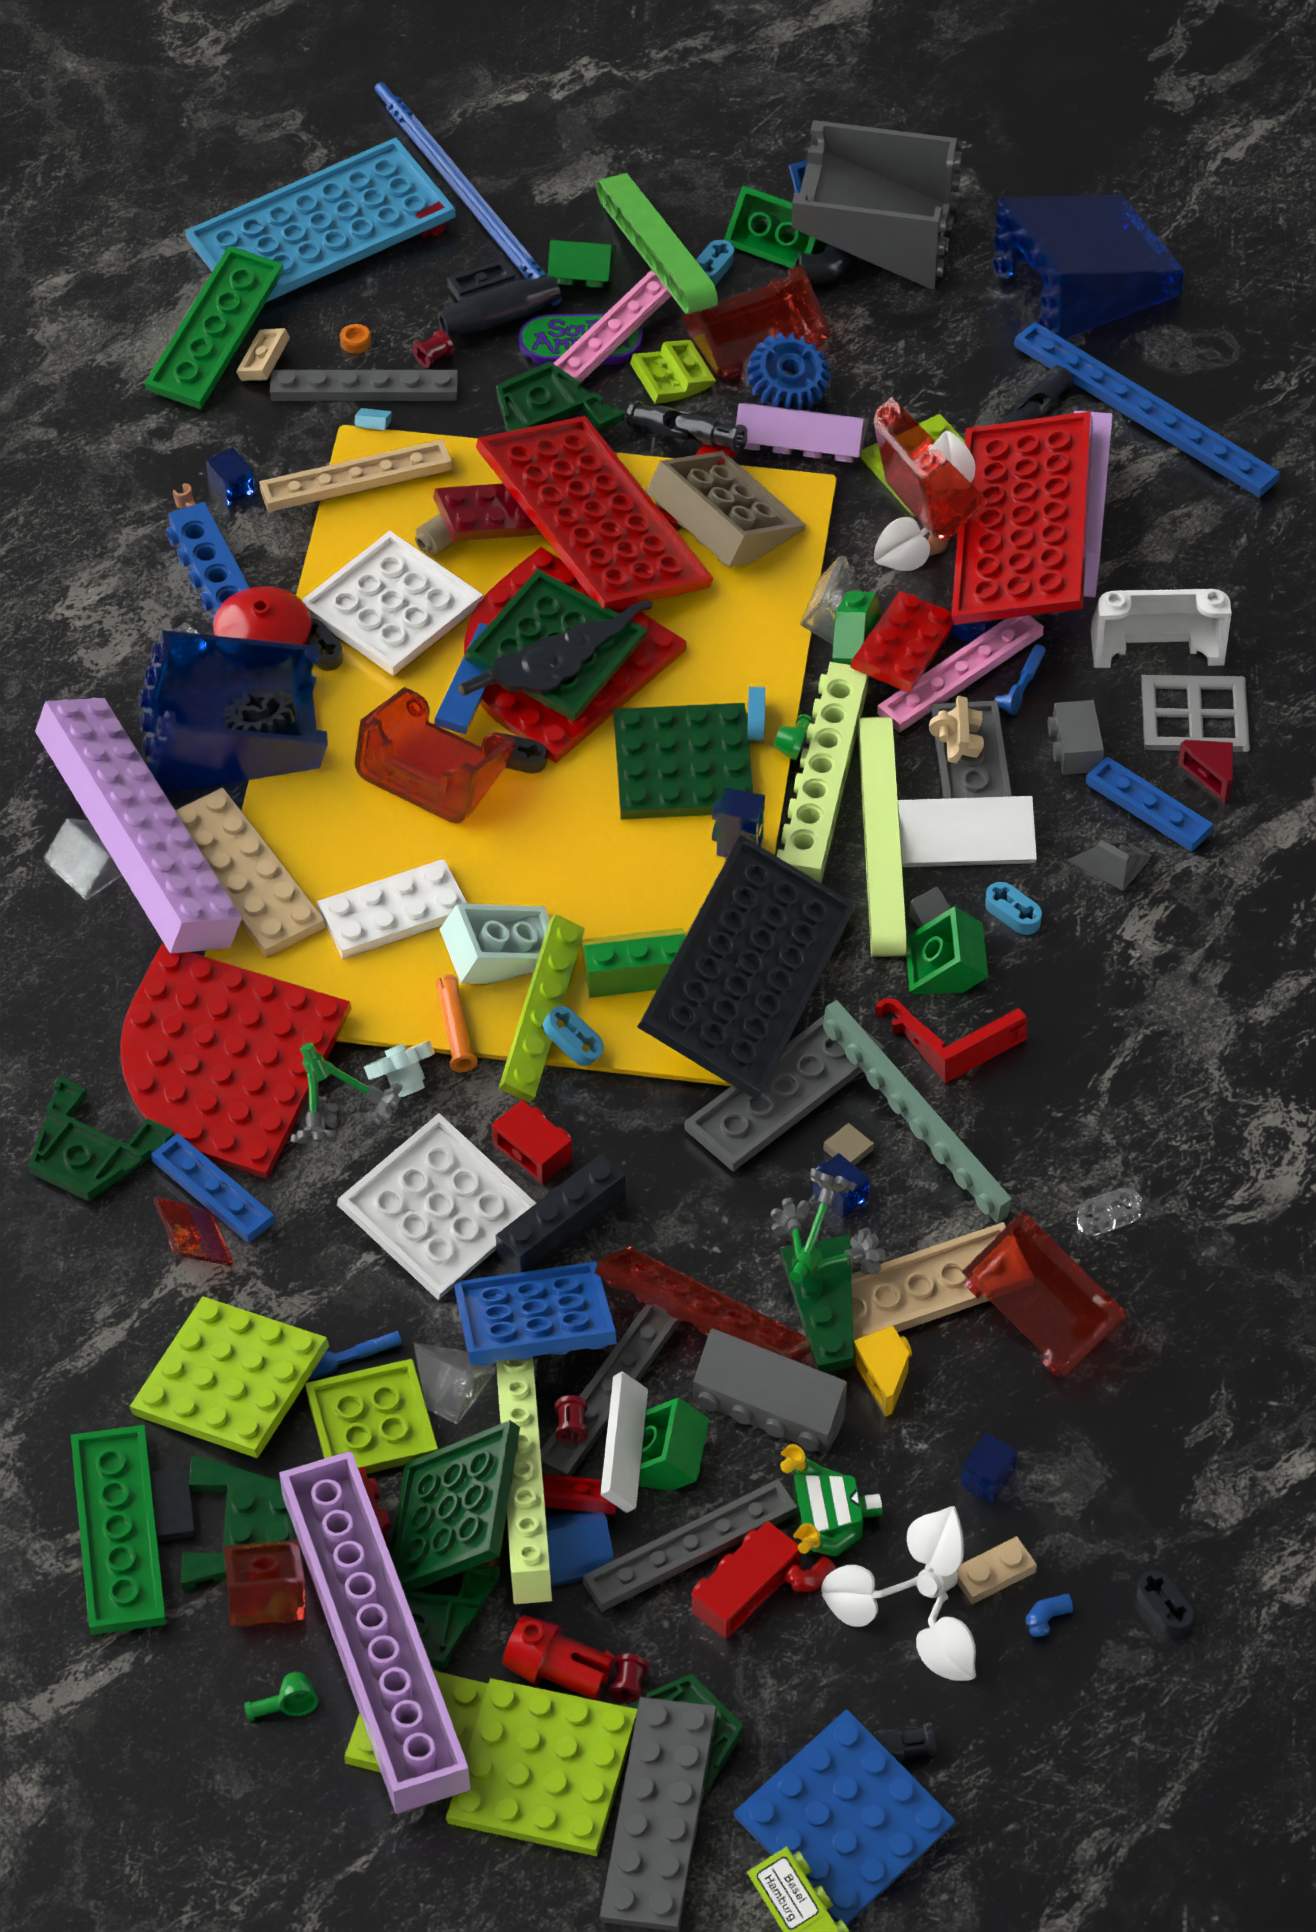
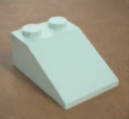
(494, 940)

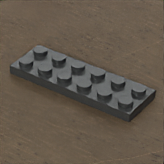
(806, 1075)
(659, 1814)

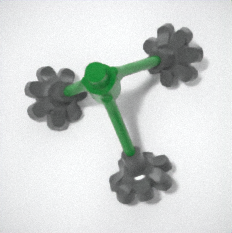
(317, 1110)
(796, 1223)

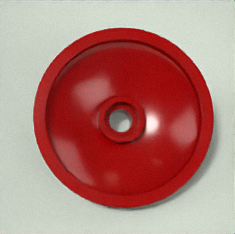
(264, 615)

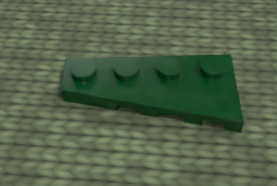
(825, 1305)

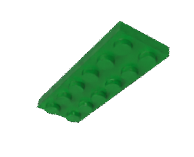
(214, 327)
(117, 1530)

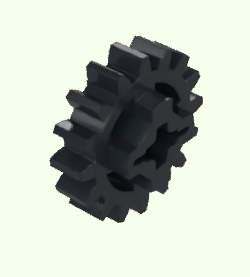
(260, 711)

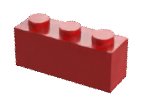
(744, 1579)

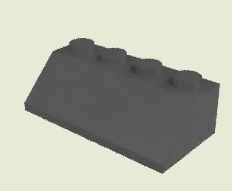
(770, 1392)

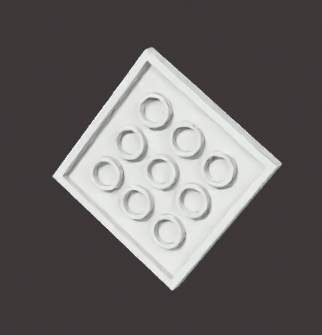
(392, 602)
(436, 1205)

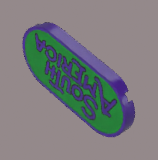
(551, 335)

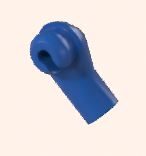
(1044, 1610)

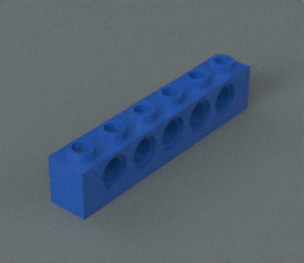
(205, 555)

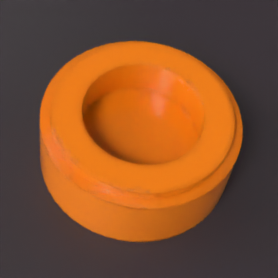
(355, 338)

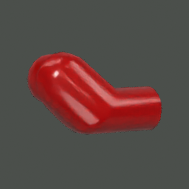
(809, 1579)

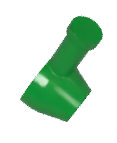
(791, 738)
(294, 1699)

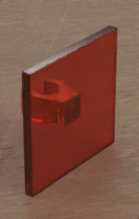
(192, 1232)

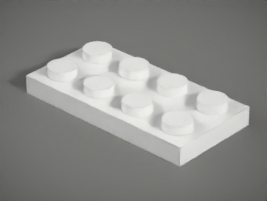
(391, 908)

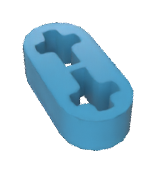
(718, 265)
(756, 713)
(1015, 906)
(573, 1036)

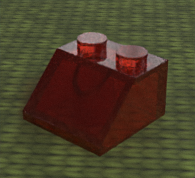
(264, 1583)

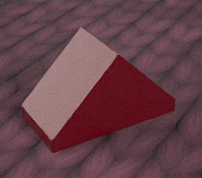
(1209, 764)

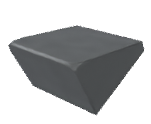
(928, 907)

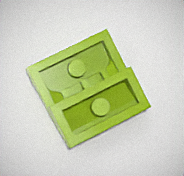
(672, 372)

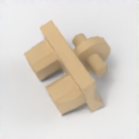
(954, 729)

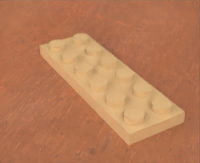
(257, 883)
(918, 1285)

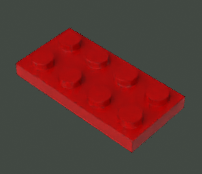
(904, 641)

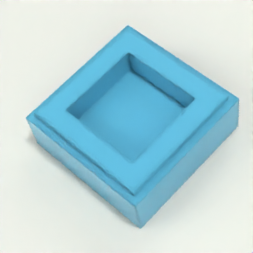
(373, 418)

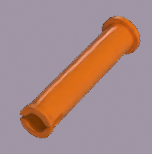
(456, 1028)

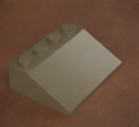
(723, 507)

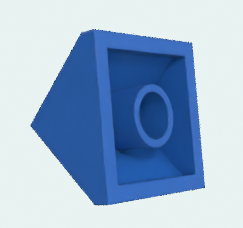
(577, 1545)

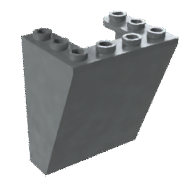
(881, 196)

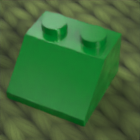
(581, 262)
(946, 954)
(672, 1445)

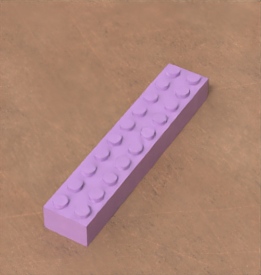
(138, 825)
(375, 1633)

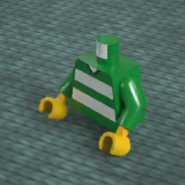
(827, 1505)

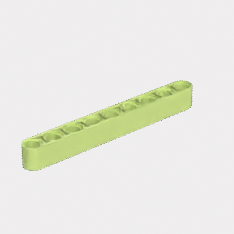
(882, 837)

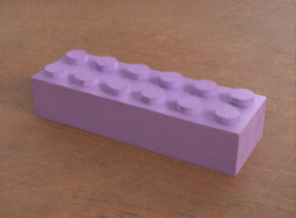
(1098, 477)

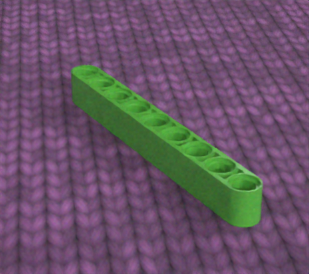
(657, 243)

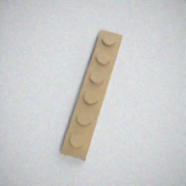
(355, 475)

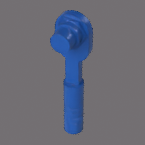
(1013, 701)
(330, 1361)

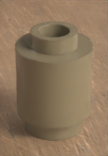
(433, 536)

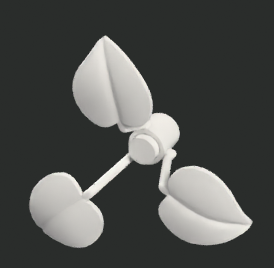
(902, 542)
(939, 1543)

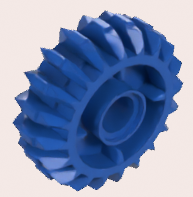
(792, 355)

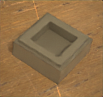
(849, 1144)

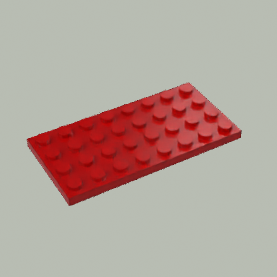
(594, 513)
(1031, 536)

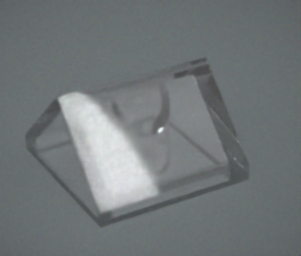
(826, 598)
(82, 858)

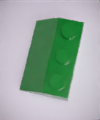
(764, 228)
(628, 961)

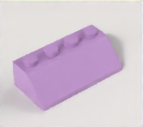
(803, 430)

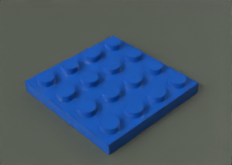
(534, 1313)
(847, 1814)

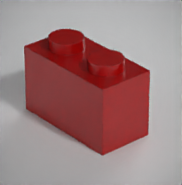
(532, 1141)

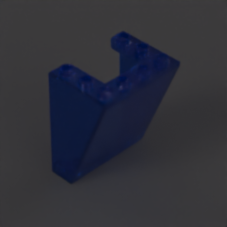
(1091, 255)
(185, 703)

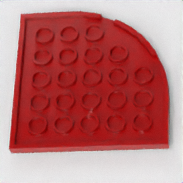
(538, 722)
(222, 1055)

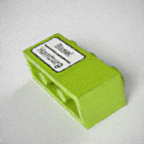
(791, 1896)

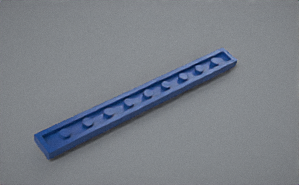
(1149, 410)

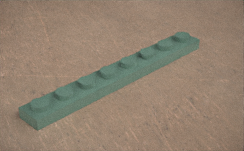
(918, 1113)

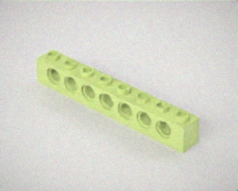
(825, 770)
(526, 1500)

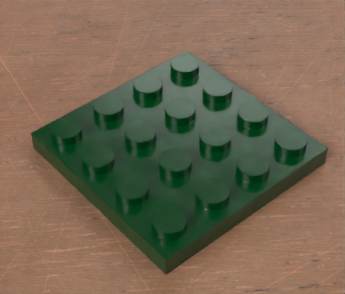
(548, 609)
(680, 758)
(454, 1507)

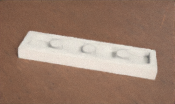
(624, 1442)

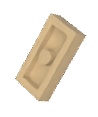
(263, 354)
(995, 1570)

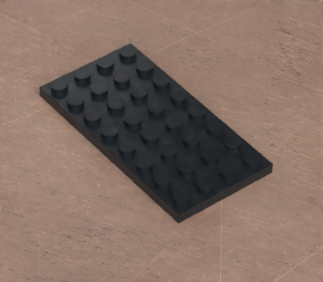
(747, 967)

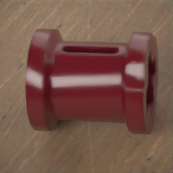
(433, 348)
(571, 1419)
(628, 1678)

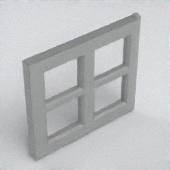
(1194, 711)

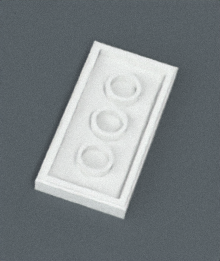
(967, 831)

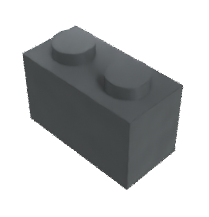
(1076, 736)

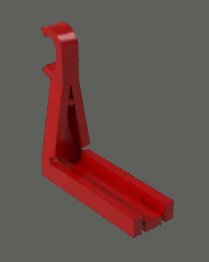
(963, 1054)

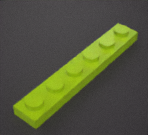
(545, 993)

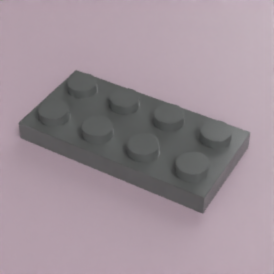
(981, 775)

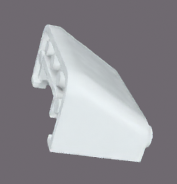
(1161, 616)

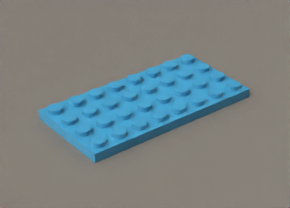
(329, 217)

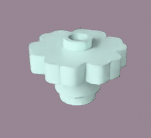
(402, 1066)

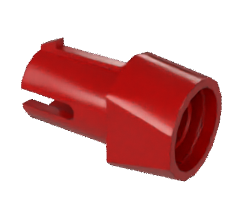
(540, 1652)

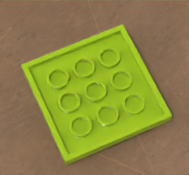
(229, 1376)
(544, 1767)

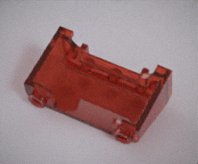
(738, 324)
(923, 478)
(425, 762)
(1044, 1294)

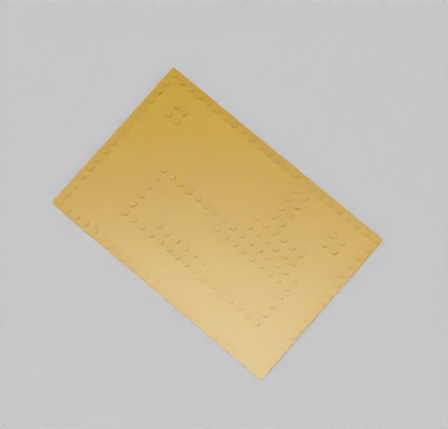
(535, 835)

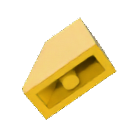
(883, 1364)

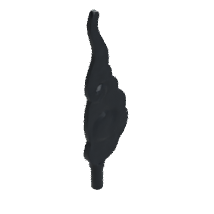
(552, 659)

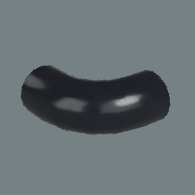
(824, 266)

